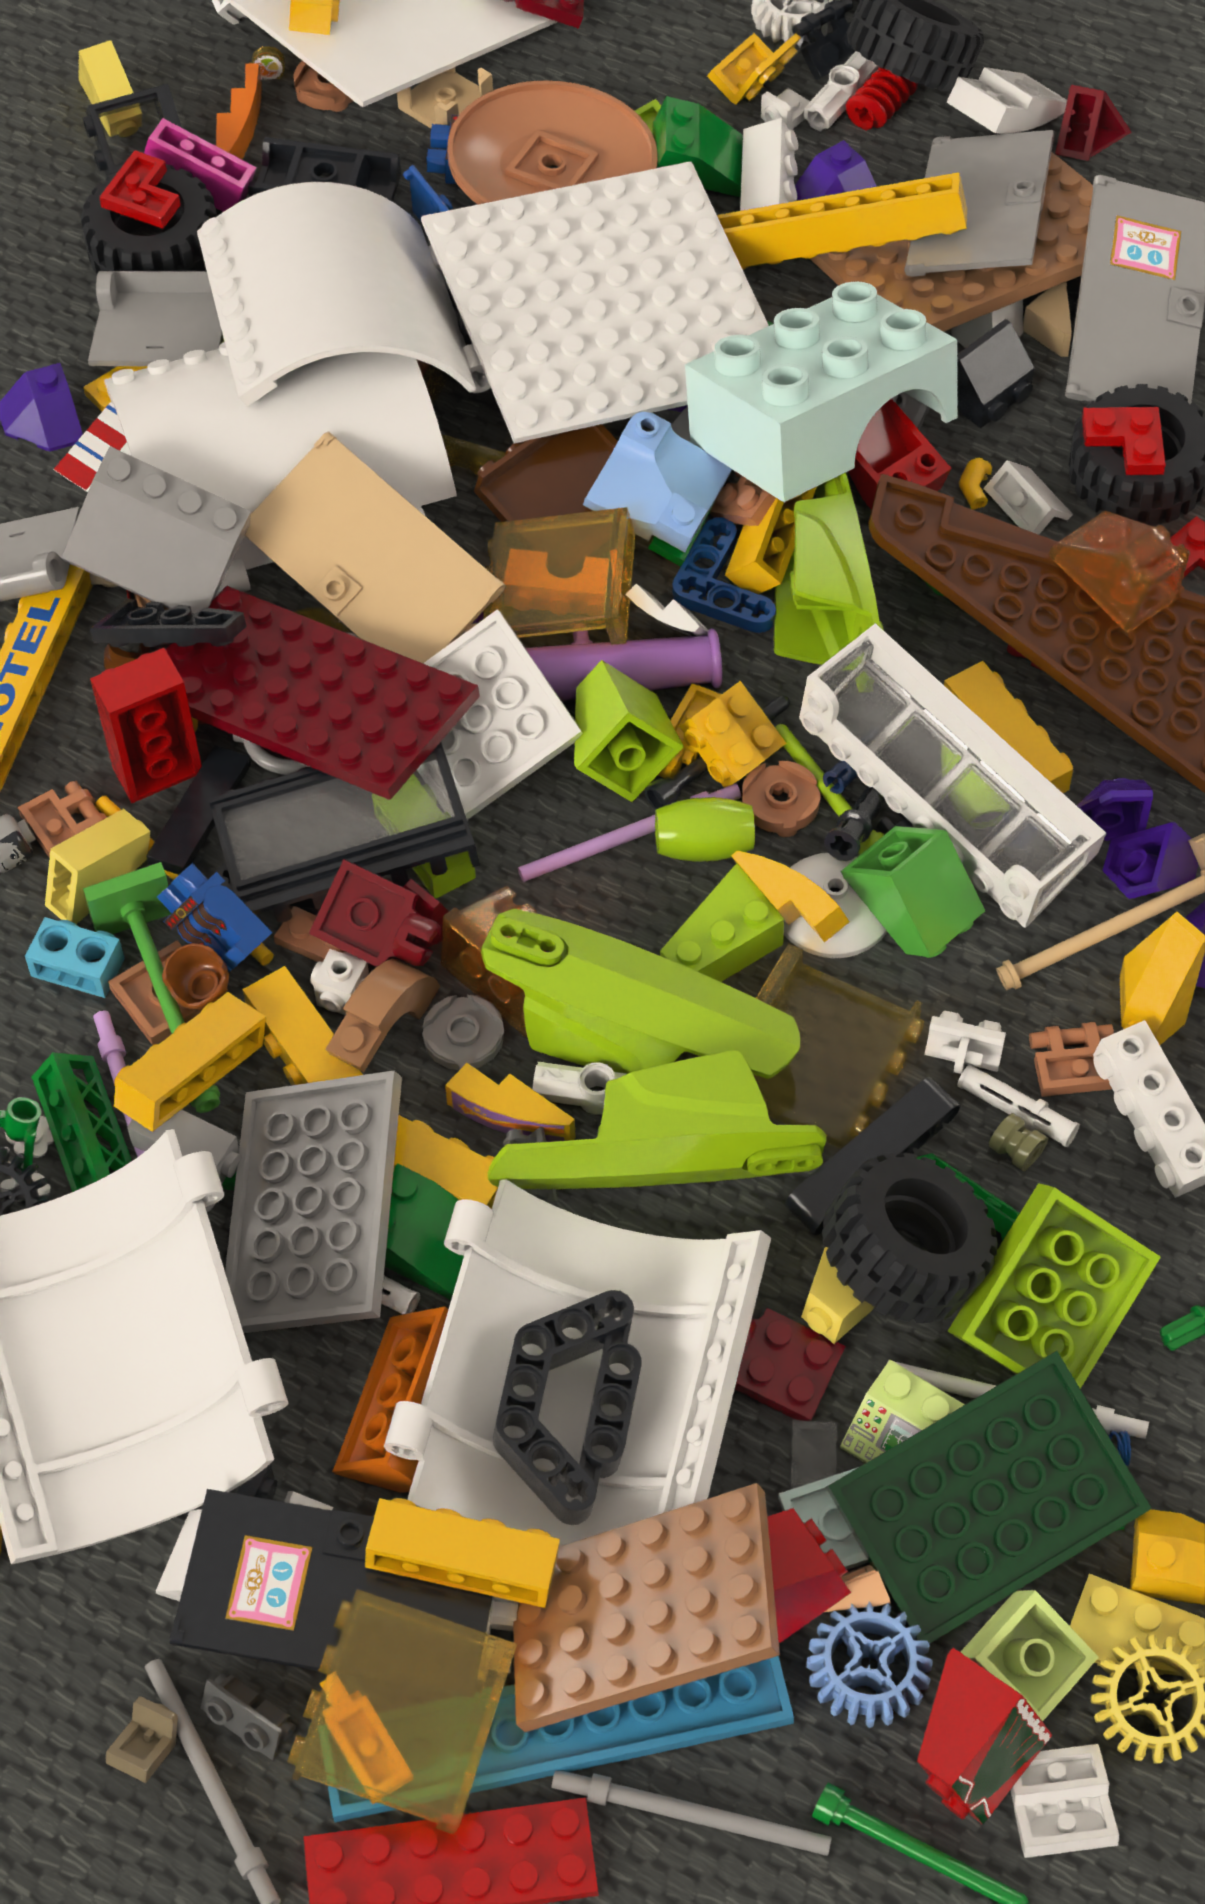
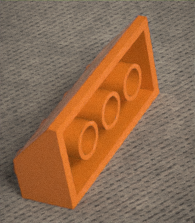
(395, 1376)

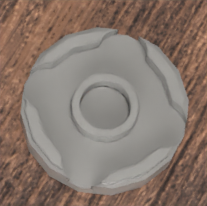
(465, 1042)

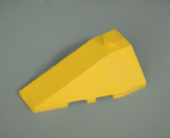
(1162, 977)
(1169, 1557)

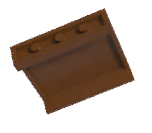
(545, 474)

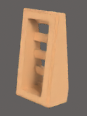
(864, 1587)

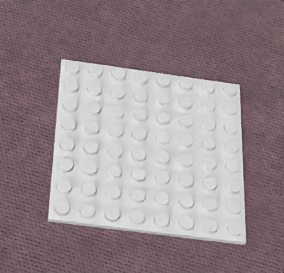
(395, 43)
(593, 295)

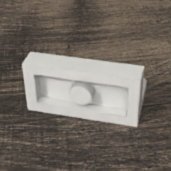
(1025, 497)

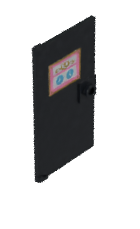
(275, 1575)

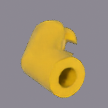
(971, 479)

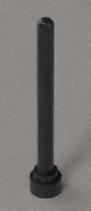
(667, 790)

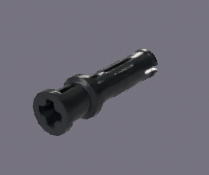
(854, 826)

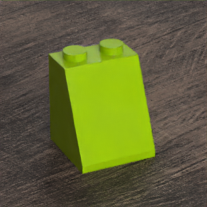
(623, 730)

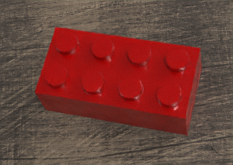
(147, 724)

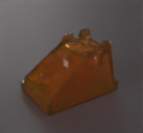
(1124, 566)
(461, 953)

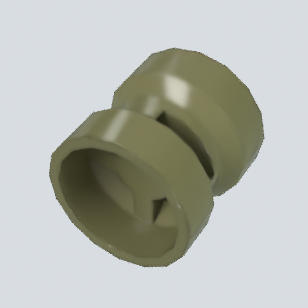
(1020, 1143)

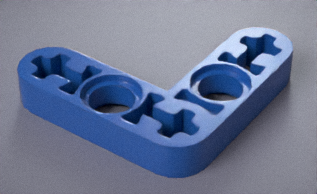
(706, 580)

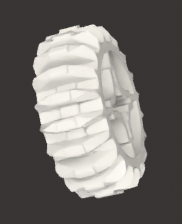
(779, 16)

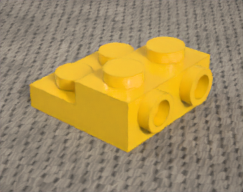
(732, 735)

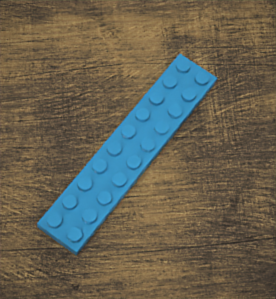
(675, 1718)

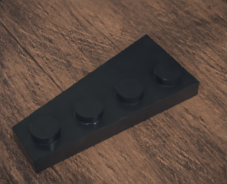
(176, 625)

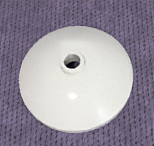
(853, 939)

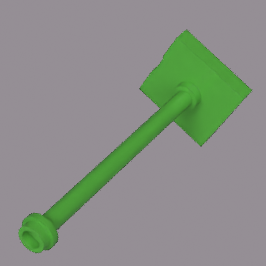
(131, 903)

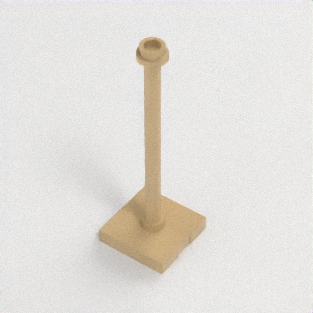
(1011, 974)

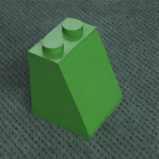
(916, 888)

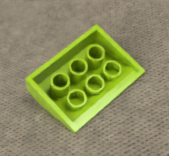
(1055, 1287)

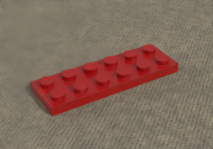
(492, 1858)

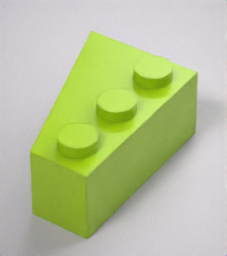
(727, 929)

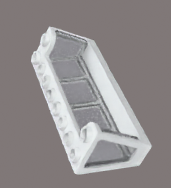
(949, 773)

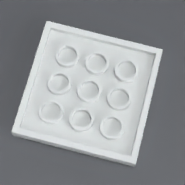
(511, 725)

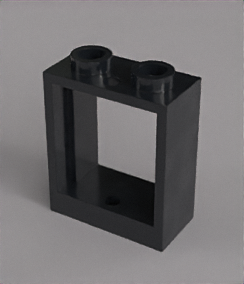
(159, 95)

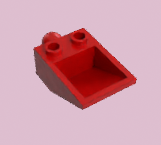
(896, 449)

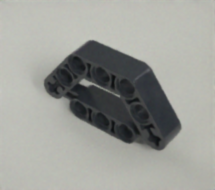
(601, 1428)

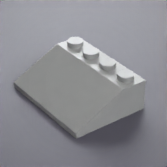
(155, 533)

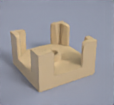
(443, 96)

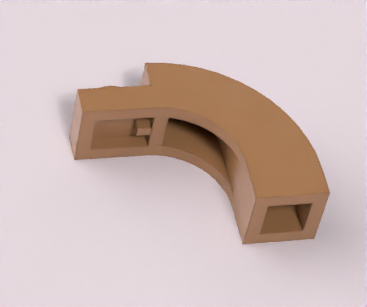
(375, 1007)

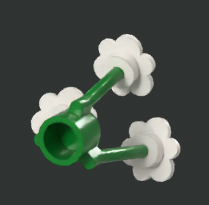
(29, 1135)

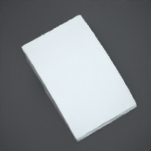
(1006, 101)

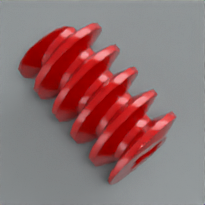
(879, 99)

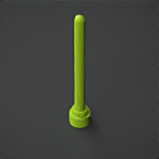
(836, 801)

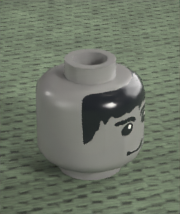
(14, 842)

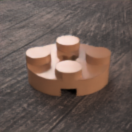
(315, 93)
(782, 816)

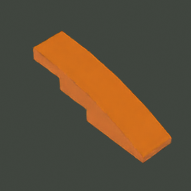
(237, 128)

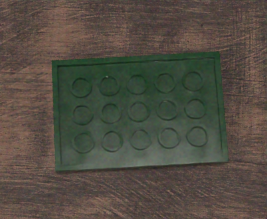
(988, 1498)

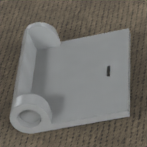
(153, 317)
(33, 553)

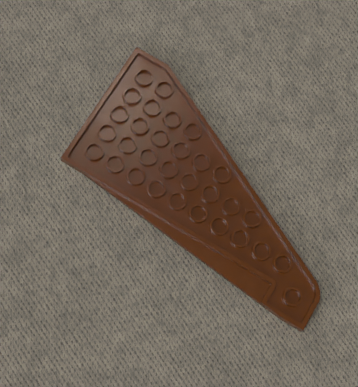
(1004, 579)

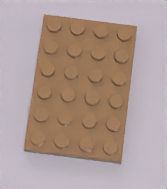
(648, 1610)

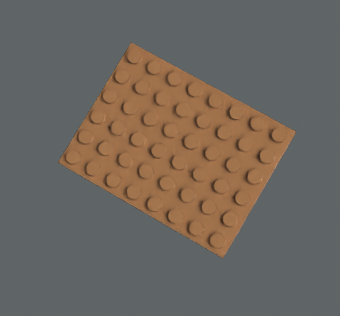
(964, 295)

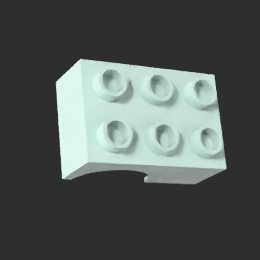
(801, 391)

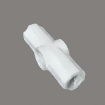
(842, 84)
(573, 1084)

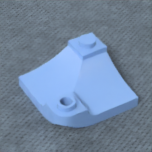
(660, 480)

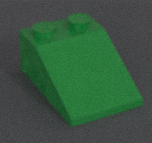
(694, 134)
(418, 1231)

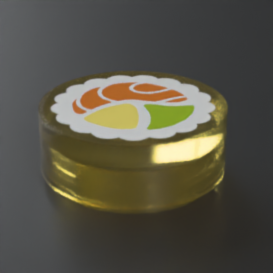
(270, 61)

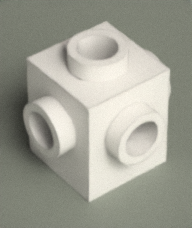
(337, 979)

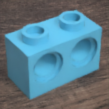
(72, 964)

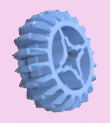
(880, 1679)

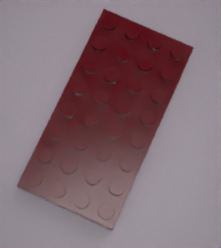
(321, 695)

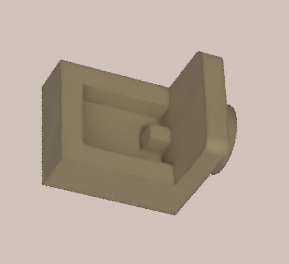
(144, 1740)

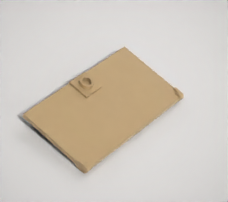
(370, 554)

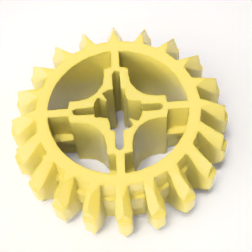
(1147, 1676)

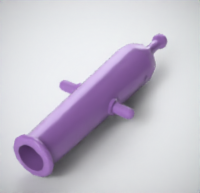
(650, 662)

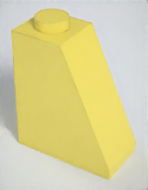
(104, 80)
(93, 856)
(830, 1305)

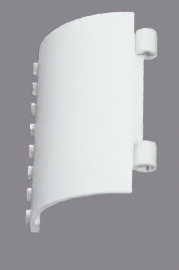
(328, 276)
(197, 428)
(537, 1259)
(122, 1359)

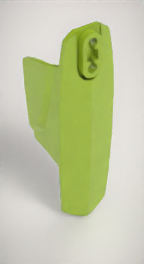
(828, 582)
(627, 1005)
(670, 1127)

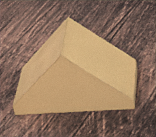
(1049, 320)

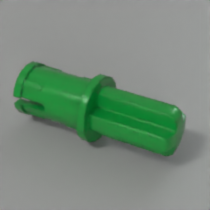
(1184, 1329)

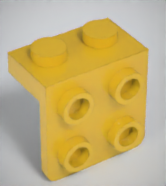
(750, 67)

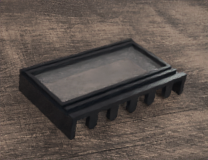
(296, 829)

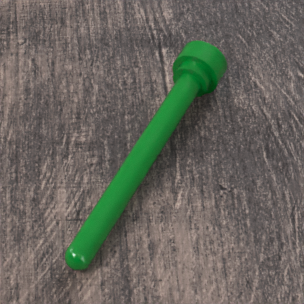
(837, 1808)

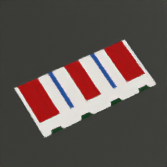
(88, 452)

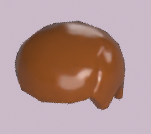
(195, 976)

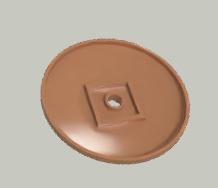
(520, 130)

